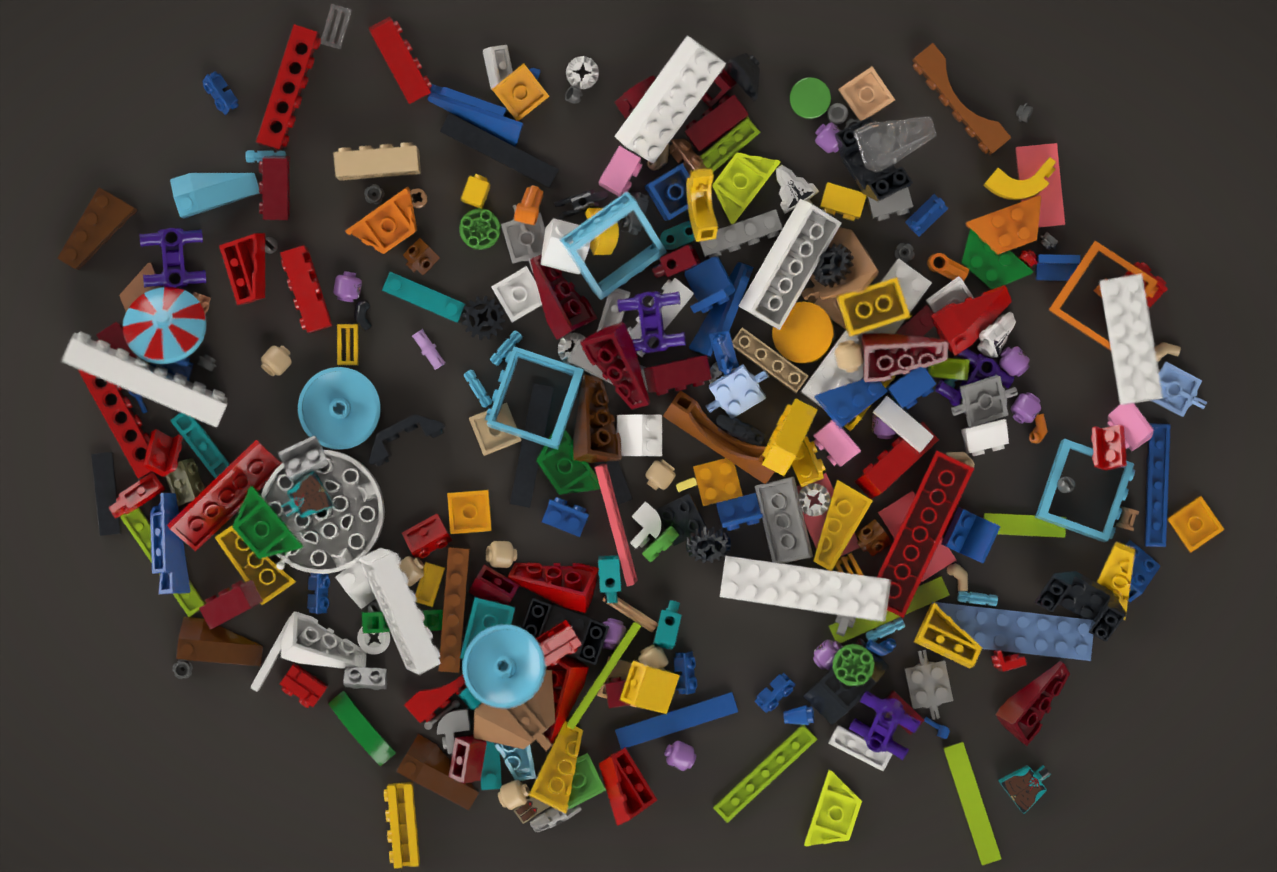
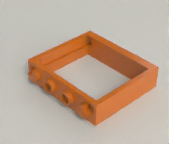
(1076, 276)

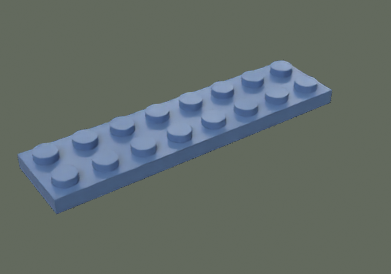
(1024, 631)

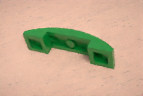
(375, 622)
(361, 728)

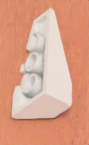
(314, 645)

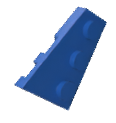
(850, 400)

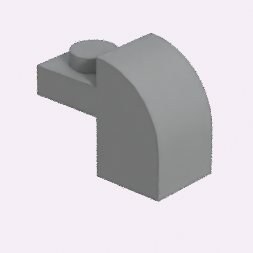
(453, 722)

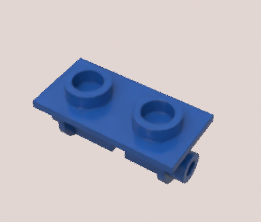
(213, 85)
(926, 215)
(724, 351)
(319, 601)
(687, 681)
(782, 688)

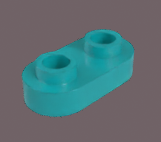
(679, 235)

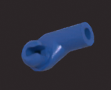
(883, 648)

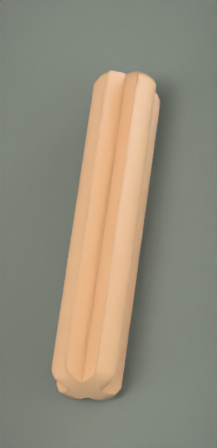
(634, 614)

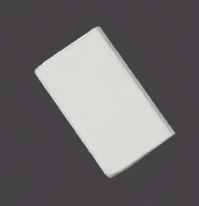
(497, 64)

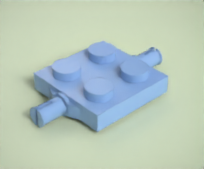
(1178, 390)
(737, 391)

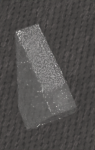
(891, 141)

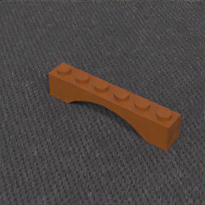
(933, 66)
(689, 416)
(454, 609)

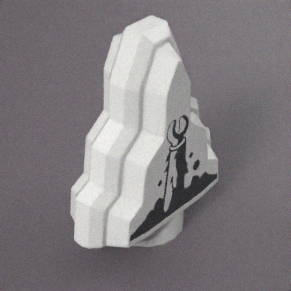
(793, 189)
(996, 335)

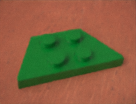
(989, 267)
(565, 472)
(263, 528)

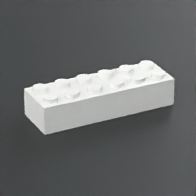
(670, 99)
(789, 264)
(1131, 339)
(400, 610)

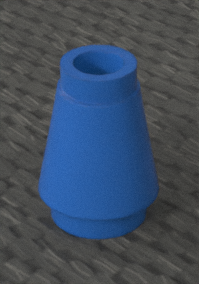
(802, 715)

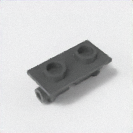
(630, 222)

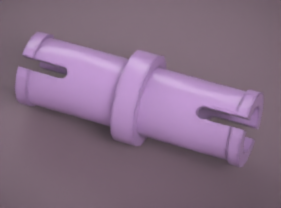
(428, 349)

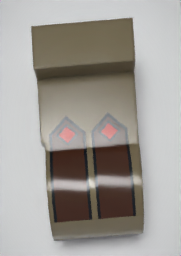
(530, 809)

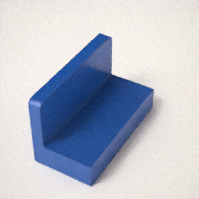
(1056, 267)

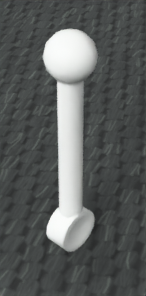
(280, 565)

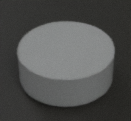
(837, 113)

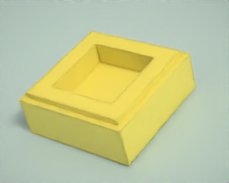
(686, 484)

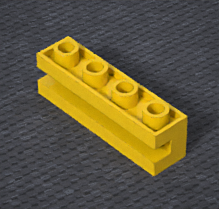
(402, 824)

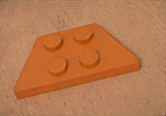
(387, 223)
(1009, 226)

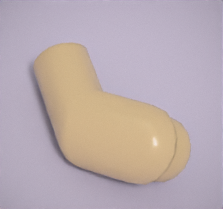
(661, 160)
(1166, 348)
(962, 457)
(960, 574)

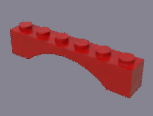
(427, 701)

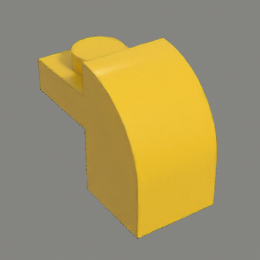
(607, 240)

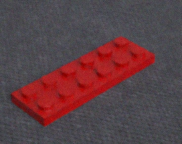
(224, 496)

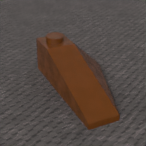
(594, 428)
(216, 645)
(430, 768)

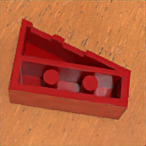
(246, 267)
(625, 786)

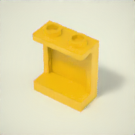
(649, 687)

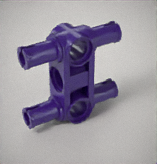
(173, 258)
(652, 321)
(975, 374)
(880, 735)

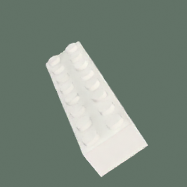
(828, 374)
(145, 379)
(805, 588)

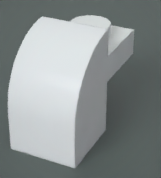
(651, 524)

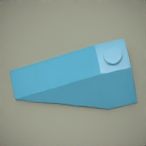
(206, 191)
(518, 761)

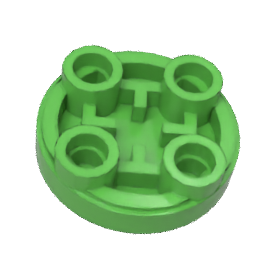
(810, 98)
(479, 229)
(661, 543)
(853, 665)

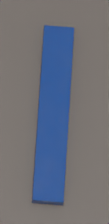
(1157, 486)
(676, 720)

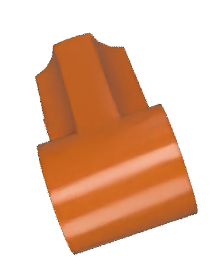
(528, 209)
(949, 268)

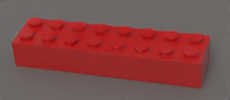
(923, 529)

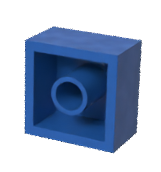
(670, 192)
(911, 386)

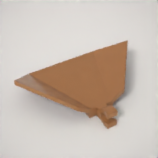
(861, 273)
(519, 724)

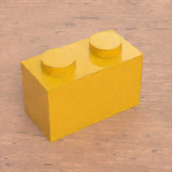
(476, 191)
(842, 201)

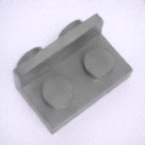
(303, 458)
(365, 678)

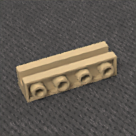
(769, 360)

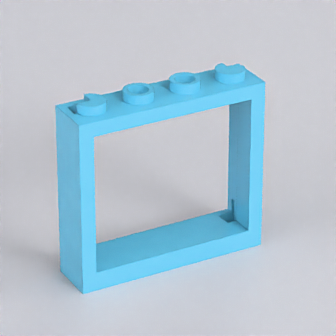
(597, 225)
(505, 378)
(1051, 485)

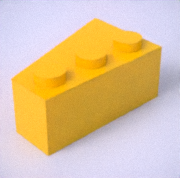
(947, 638)

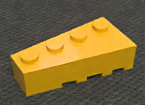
(263, 571)

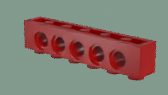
(298, 36)
(119, 429)

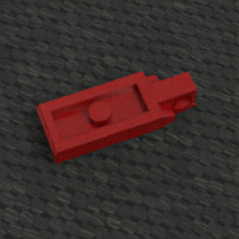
(137, 495)

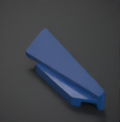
(477, 112)
(722, 316)
(168, 548)

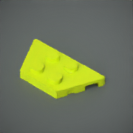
(741, 182)
(834, 813)

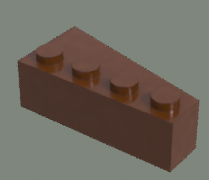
(97, 225)

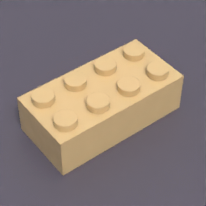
(377, 163)

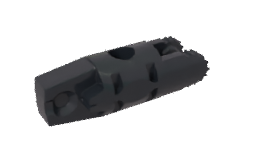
(590, 197)
(740, 430)

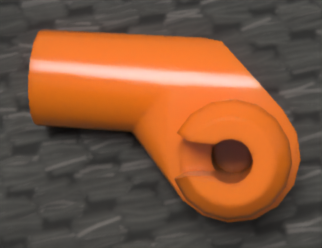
(1039, 431)

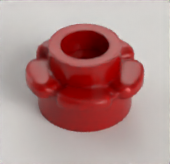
(1028, 257)

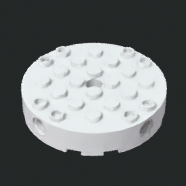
(348, 527)

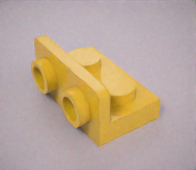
(806, 465)

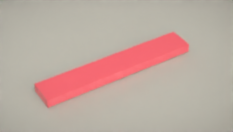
(616, 524)

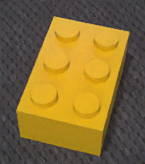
(873, 307)
(788, 436)

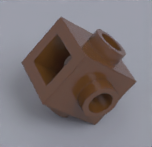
(420, 257)
(873, 538)

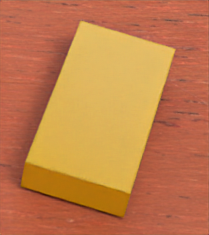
(429, 584)

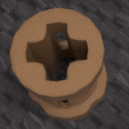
(418, 204)
(1127, 518)

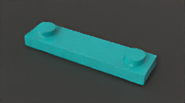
(423, 297)
(201, 443)
(491, 769)

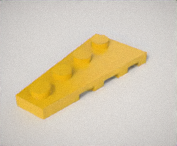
(841, 521)
(1118, 573)
(557, 772)

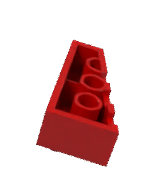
(400, 60)
(306, 289)
(891, 465)

